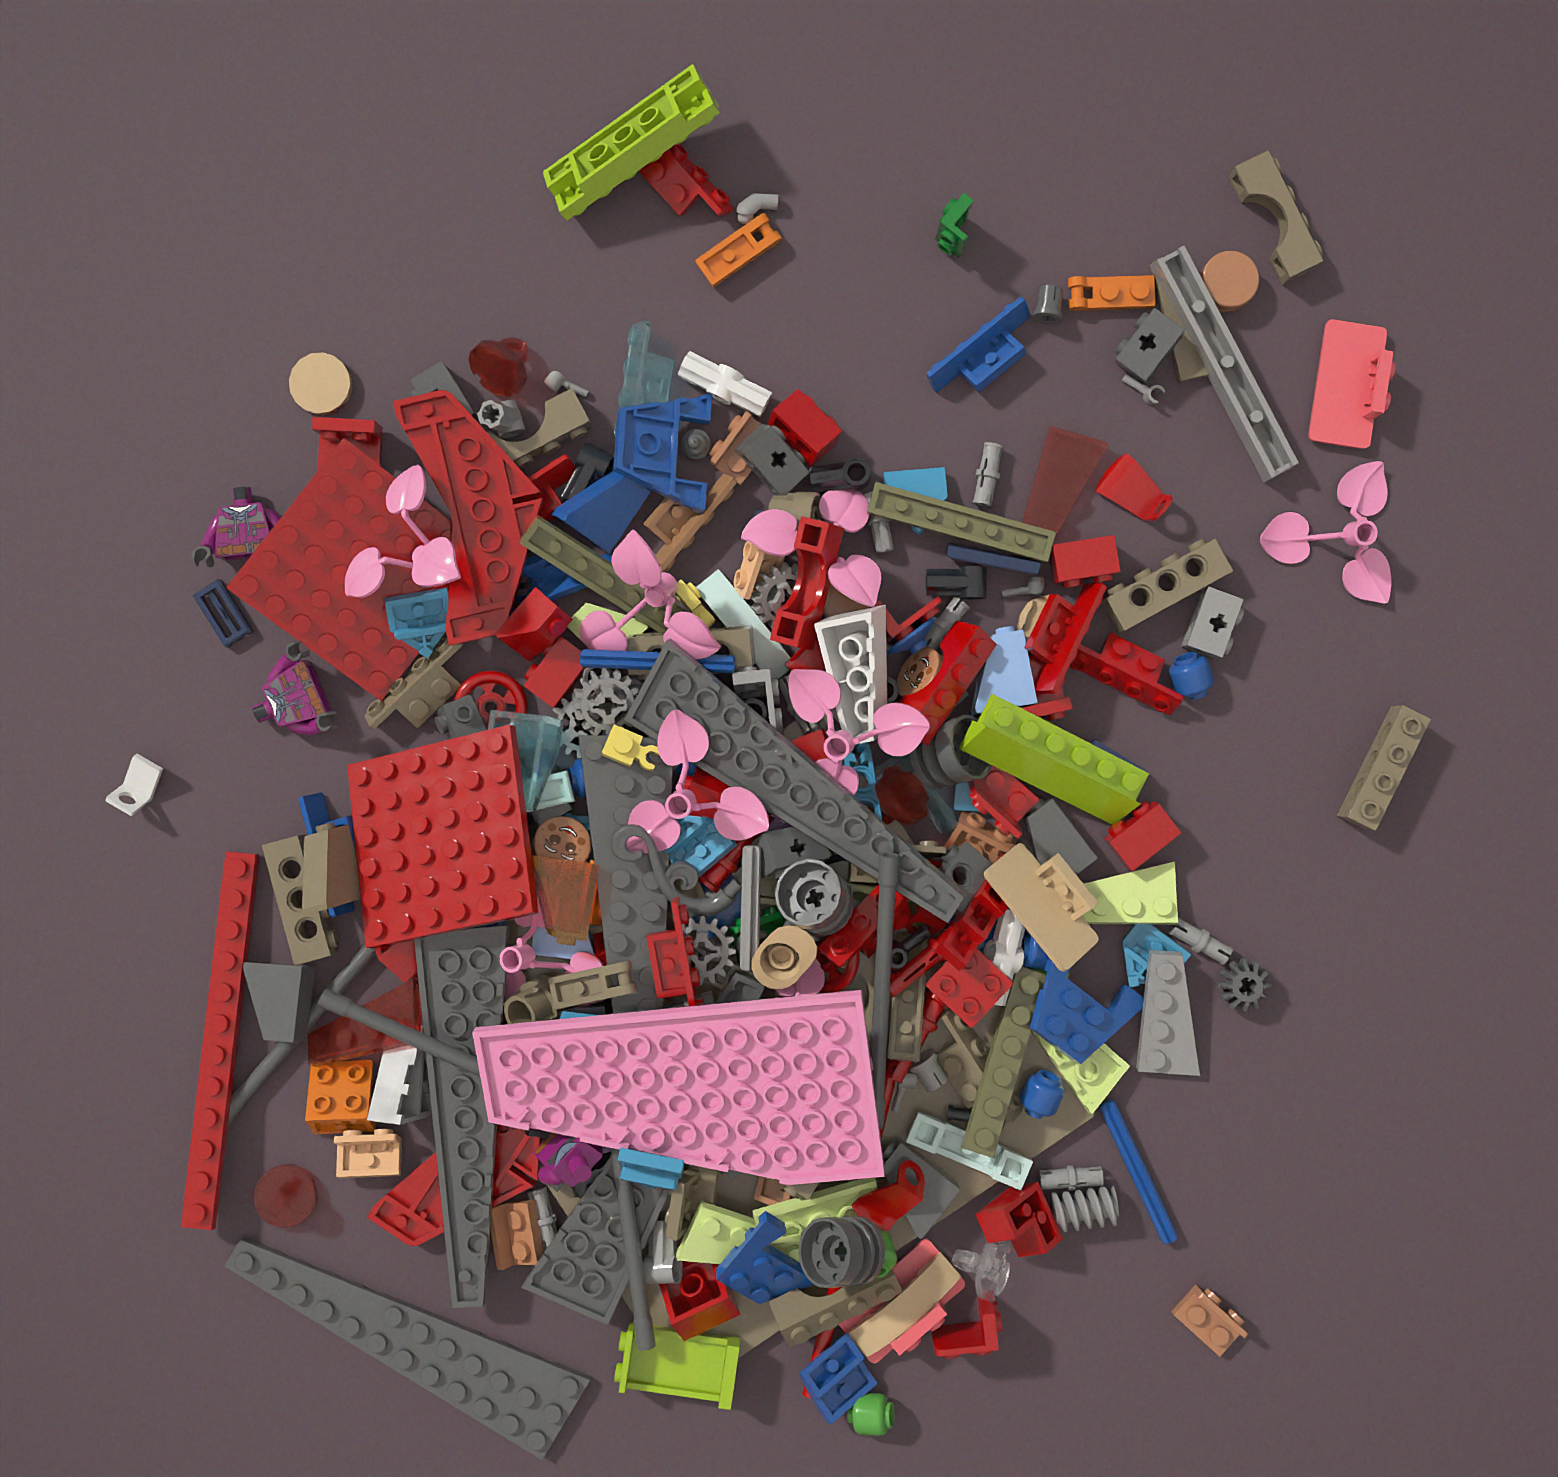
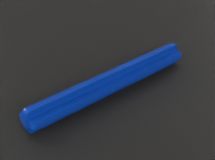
(646, 660)
(1138, 1171)

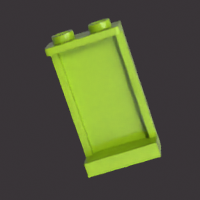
(690, 1368)

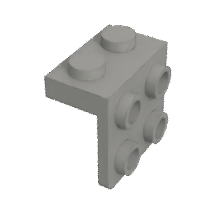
(755, 684)

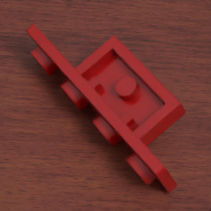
(683, 182)
(547, 480)
(1060, 634)
(1129, 671)
(861, 929)
(671, 958)

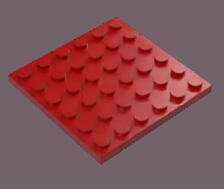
(304, 561)
(442, 838)

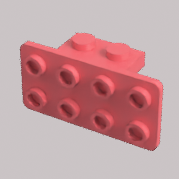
(1350, 384)
(905, 1271)

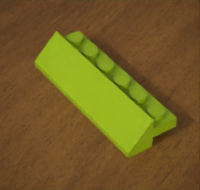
(631, 142)
(1054, 760)

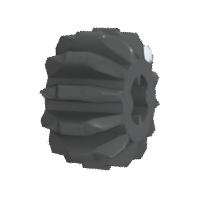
(1254, 986)

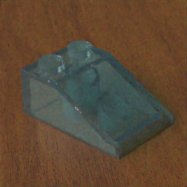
(538, 748)

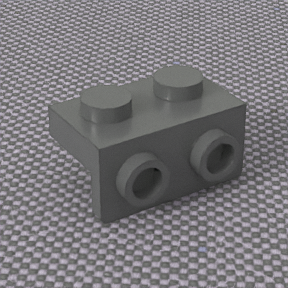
(459, 718)

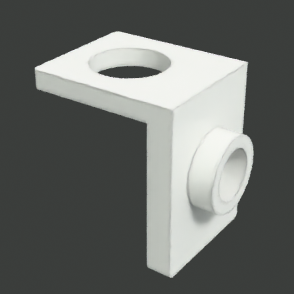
(139, 784)

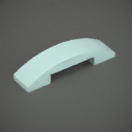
(733, 612)
(946, 1139)

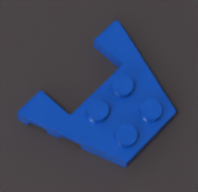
(649, 443)
(1075, 1020)
(759, 1268)

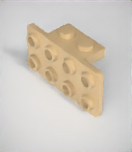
(1047, 903)

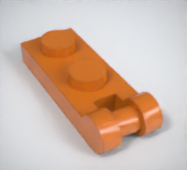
(737, 250)
(1112, 293)

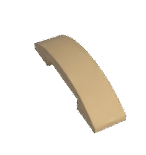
(906, 1308)

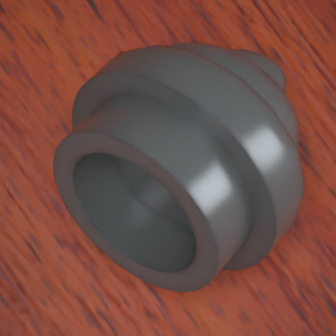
(696, 444)

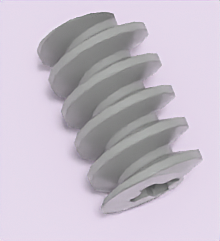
(1085, 1209)

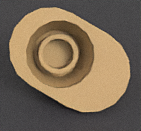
(784, 957)

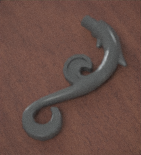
(682, 870)

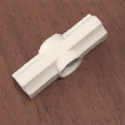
(724, 384)
(1006, 947)

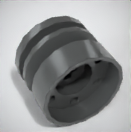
(943, 762)
(798, 894)
(841, 1251)

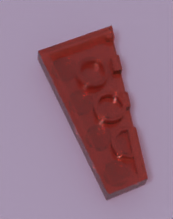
(1060, 476)
(350, 1039)

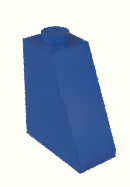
(603, 509)

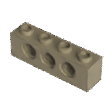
(1211, 566)
(737, 639)
(1383, 767)
(286, 888)

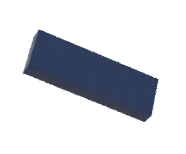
(992, 558)

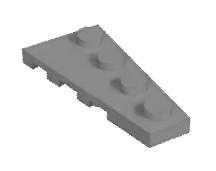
(1166, 1021)

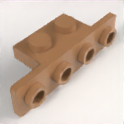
(678, 524)

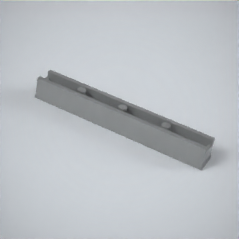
(1224, 364)

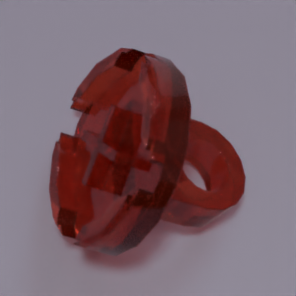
(499, 366)
(901, 796)
(285, 1195)

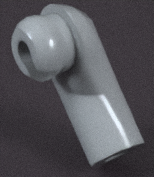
(754, 203)

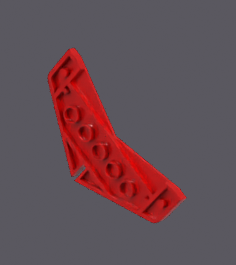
(480, 492)
(414, 1206)

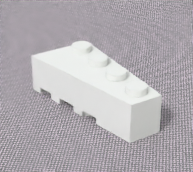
(856, 657)

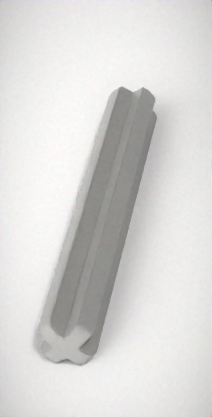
(750, 905)

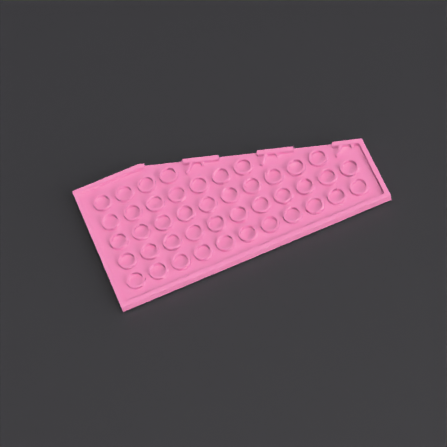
(719, 1085)

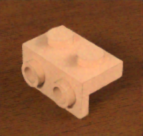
(753, 564)
(368, 1154)

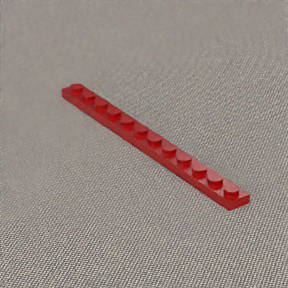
(220, 1041)

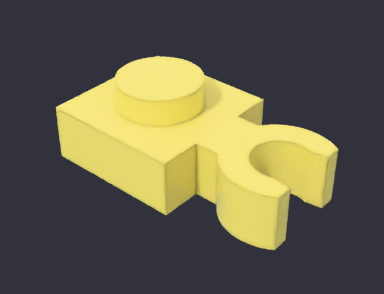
(689, 598)
(625, 747)

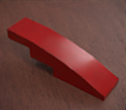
(972, 926)

